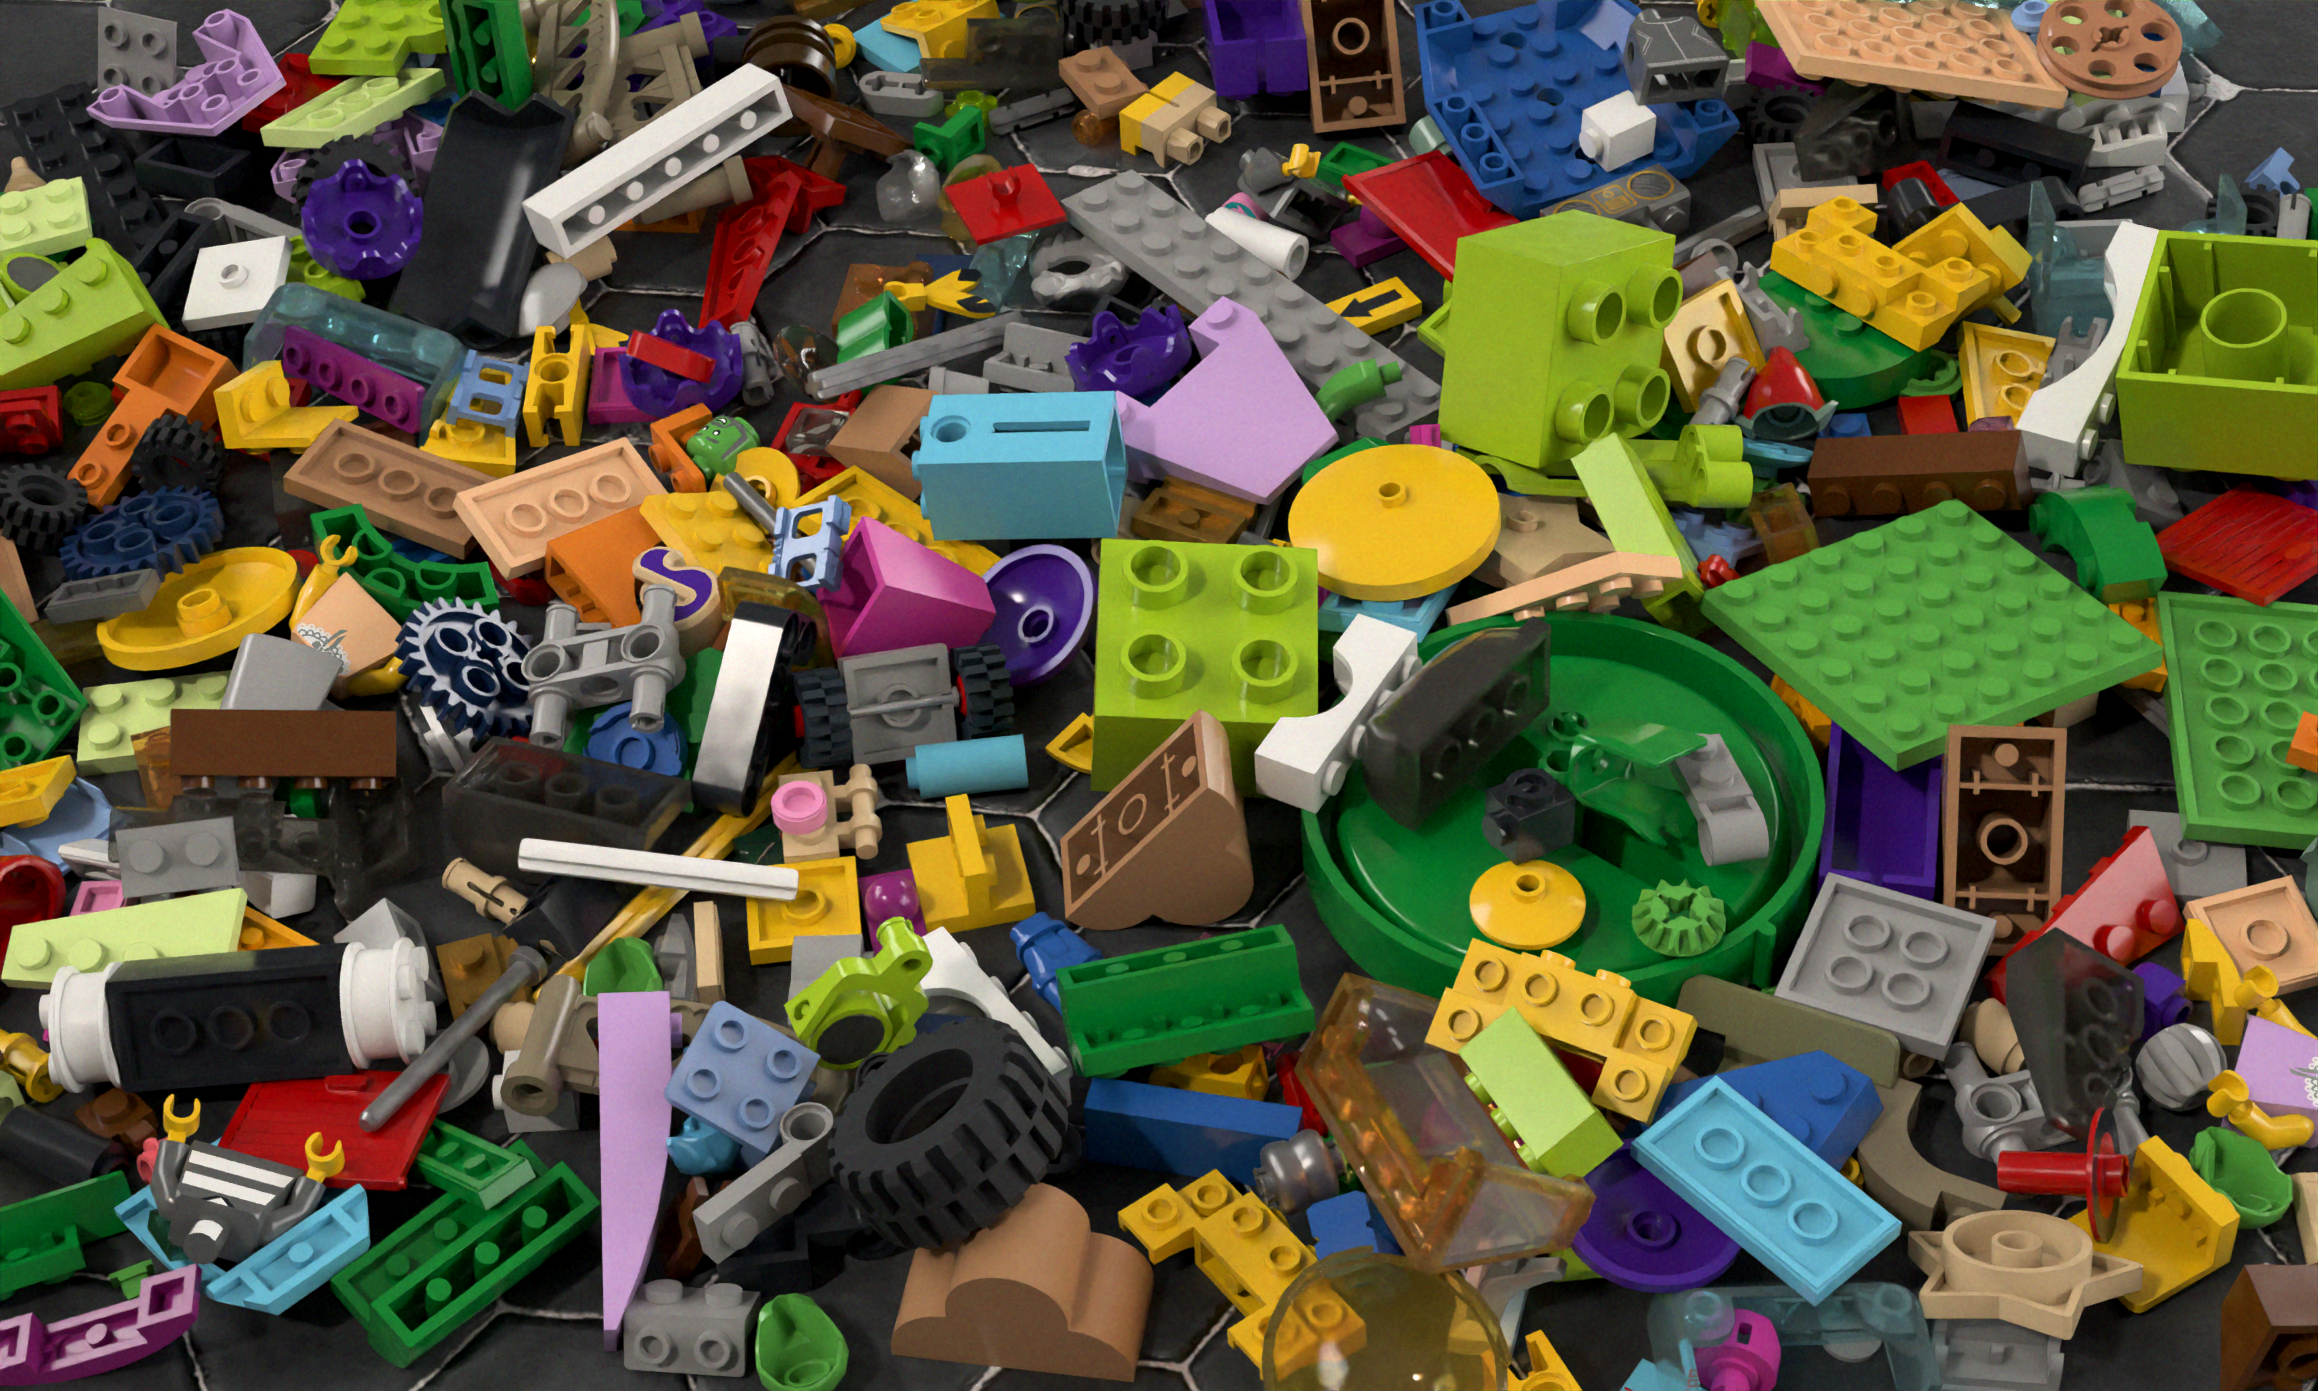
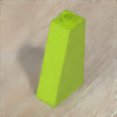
(1642, 524)

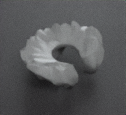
(1104, 275)

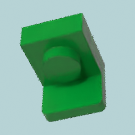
(952, 142)

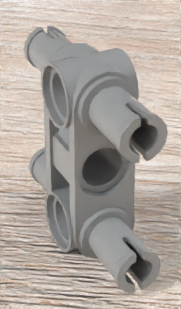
(604, 667)
(2009, 1116)

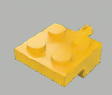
(1966, 237)

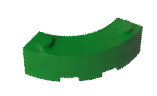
(2099, 530)
(394, 580)

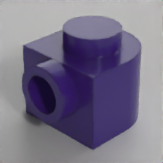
(2162, 999)

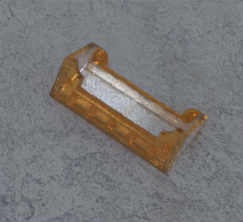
(1426, 1140)

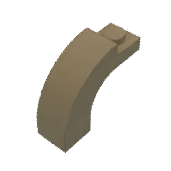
(1905, 1181)

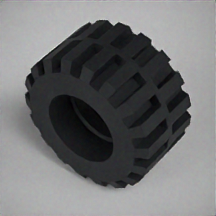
(333, 154)

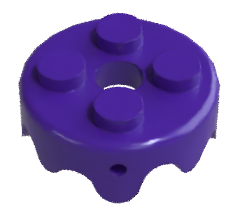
(361, 197)
(1136, 359)
(667, 393)

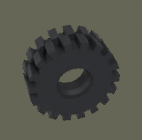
(1112, 18)

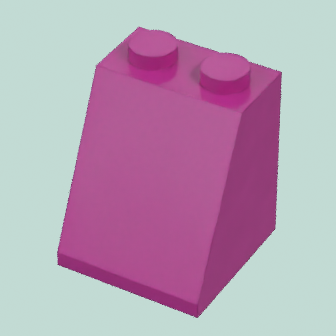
(902, 596)

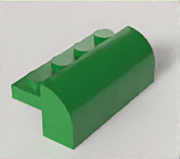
(488, 49)
(1183, 1002)
(460, 1259)

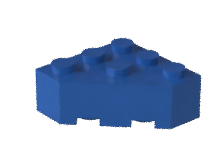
(1806, 1094)

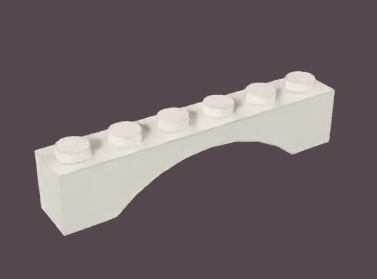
(2065, 416)

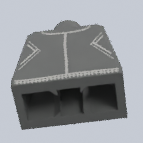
(1672, 60)

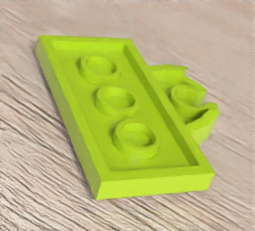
(378, 37)

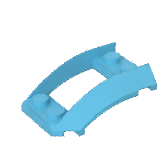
(285, 1267)

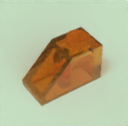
(1781, 524)

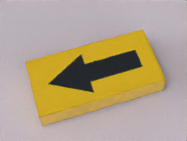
(1379, 306)

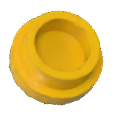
(844, 43)

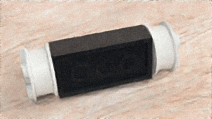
(237, 1016)

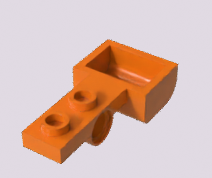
(158, 379)

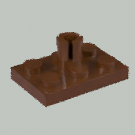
(839, 131)

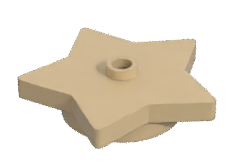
(1538, 539)
(2017, 1270)

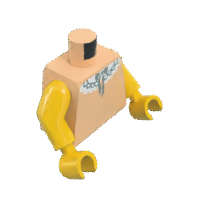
(349, 624)

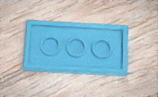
(1765, 1190)

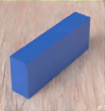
(1182, 1129)

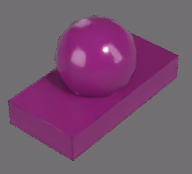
(1770, 67)
(1366, 240)
(889, 897)

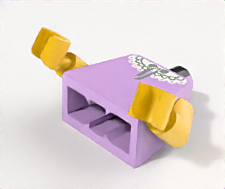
(2276, 1073)

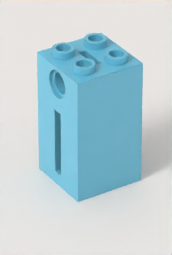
(1022, 466)

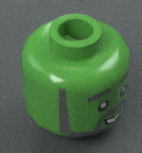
(718, 443)

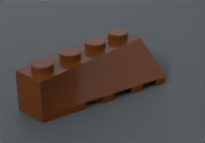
(1919, 472)
(282, 747)
(2270, 1328)

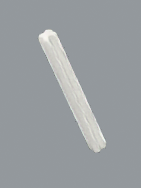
(658, 869)

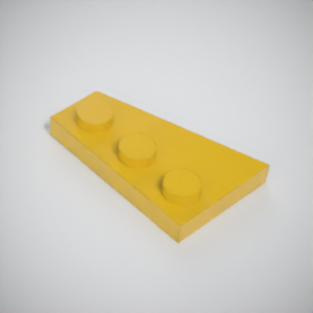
(2000, 369)
(474, 442)

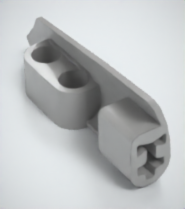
(276, 676)

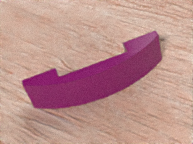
(100, 1338)

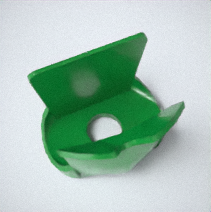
(1614, 786)

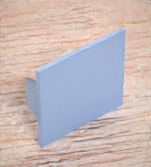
(75, 817)

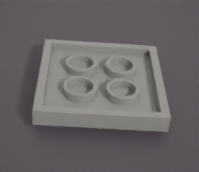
(1888, 962)

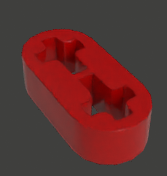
(671, 356)

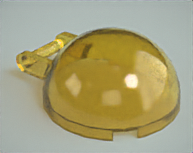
(1382, 1327)

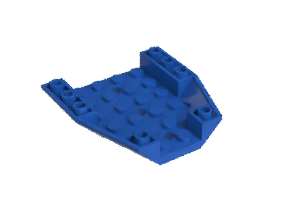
(1496, 98)

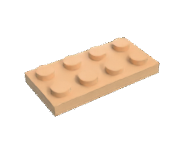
(527, 509)
(1582, 587)

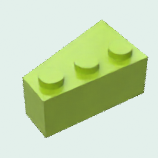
(1537, 1099)

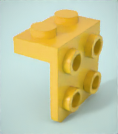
(938, 23)
(2168, 1225)

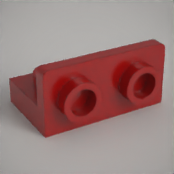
(812, 195)

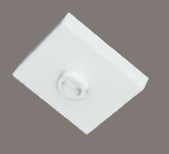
(235, 282)

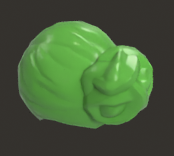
(622, 967)
(2243, 1174)
(798, 1346)

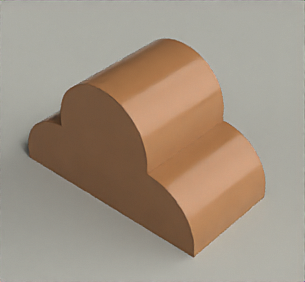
(1352, 64)
(2002, 826)
(1163, 839)
(1030, 1295)

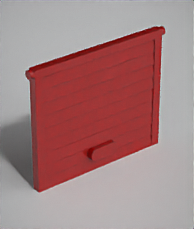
(1428, 205)
(2245, 544)
(284, 1113)

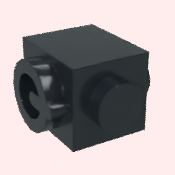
(1528, 815)

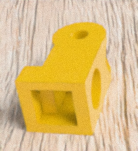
(1229, 1075)

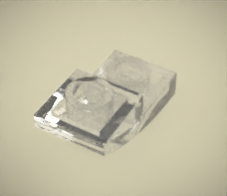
(677, 959)

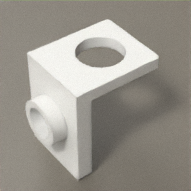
(443, 745)

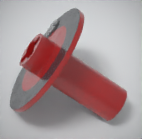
(2098, 1174)

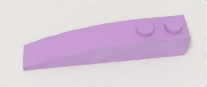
(634, 1127)

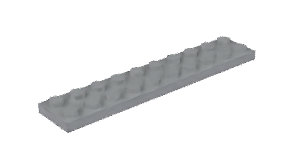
(1202, 264)

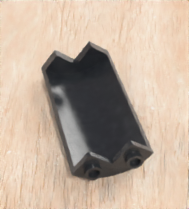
(474, 223)

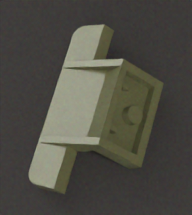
(1771, 1028)

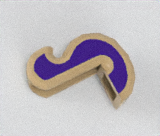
(698, 603)

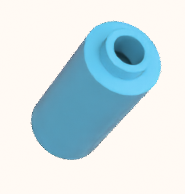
(968, 766)

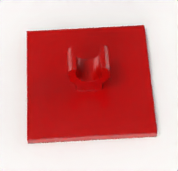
(1005, 204)

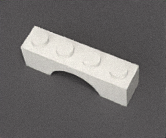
(1310, 755)
(962, 989)

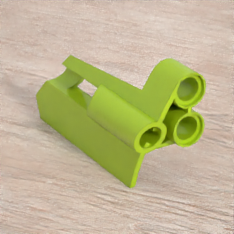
(1693, 472)

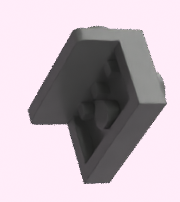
(2145, 483)

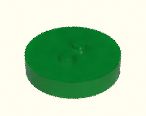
(1844, 353)

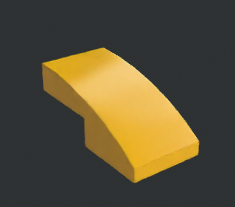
(2212, 978)

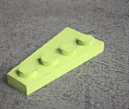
(138, 932)

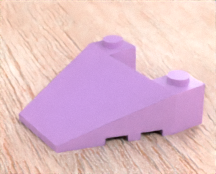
(1234, 419)

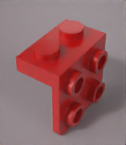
(31, 420)

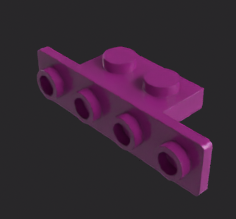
(353, 378)

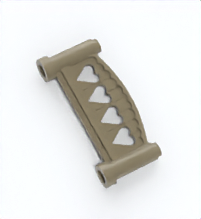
(670, 56)
(554, 71)
(562, 1054)

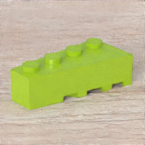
(75, 320)

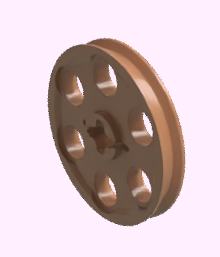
(2112, 57)

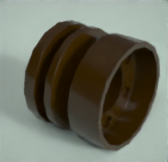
(796, 53)

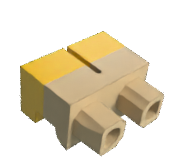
(1173, 121)

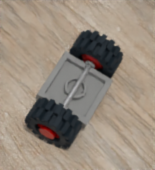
(896, 702)

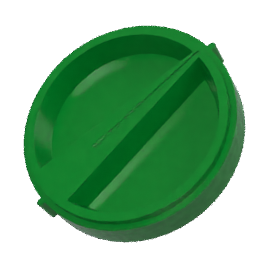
(1405, 895)

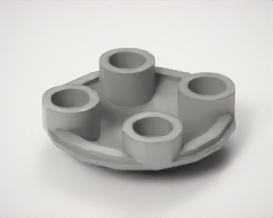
(548, 298)

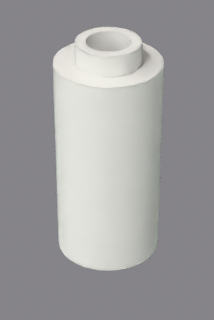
(1270, 243)

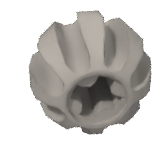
(2179, 1065)

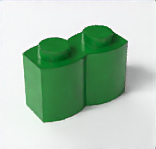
(874, 328)

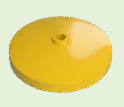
(1396, 521)
(205, 610)

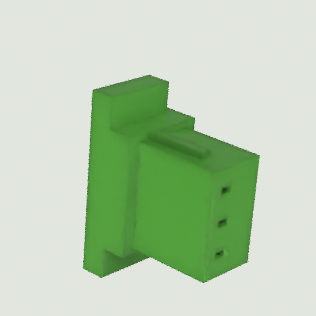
(131, 1278)

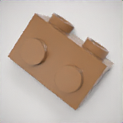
(1101, 81)

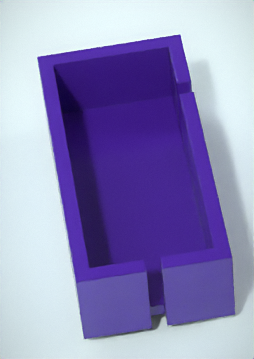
(1255, 47)
(1879, 820)

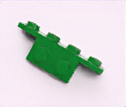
(47, 1232)

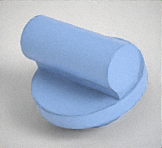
(2028, 17)

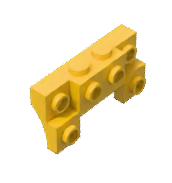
(1872, 280)
(1574, 1012)
(1235, 1244)

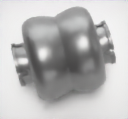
(1299, 1171)

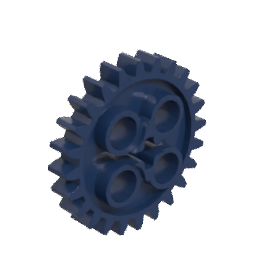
(145, 533)
(467, 667)

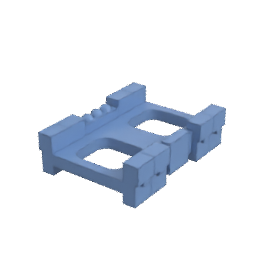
(472, 387)
(823, 545)

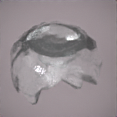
(909, 188)

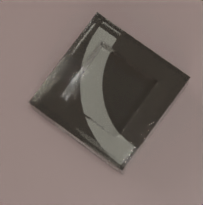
(815, 430)

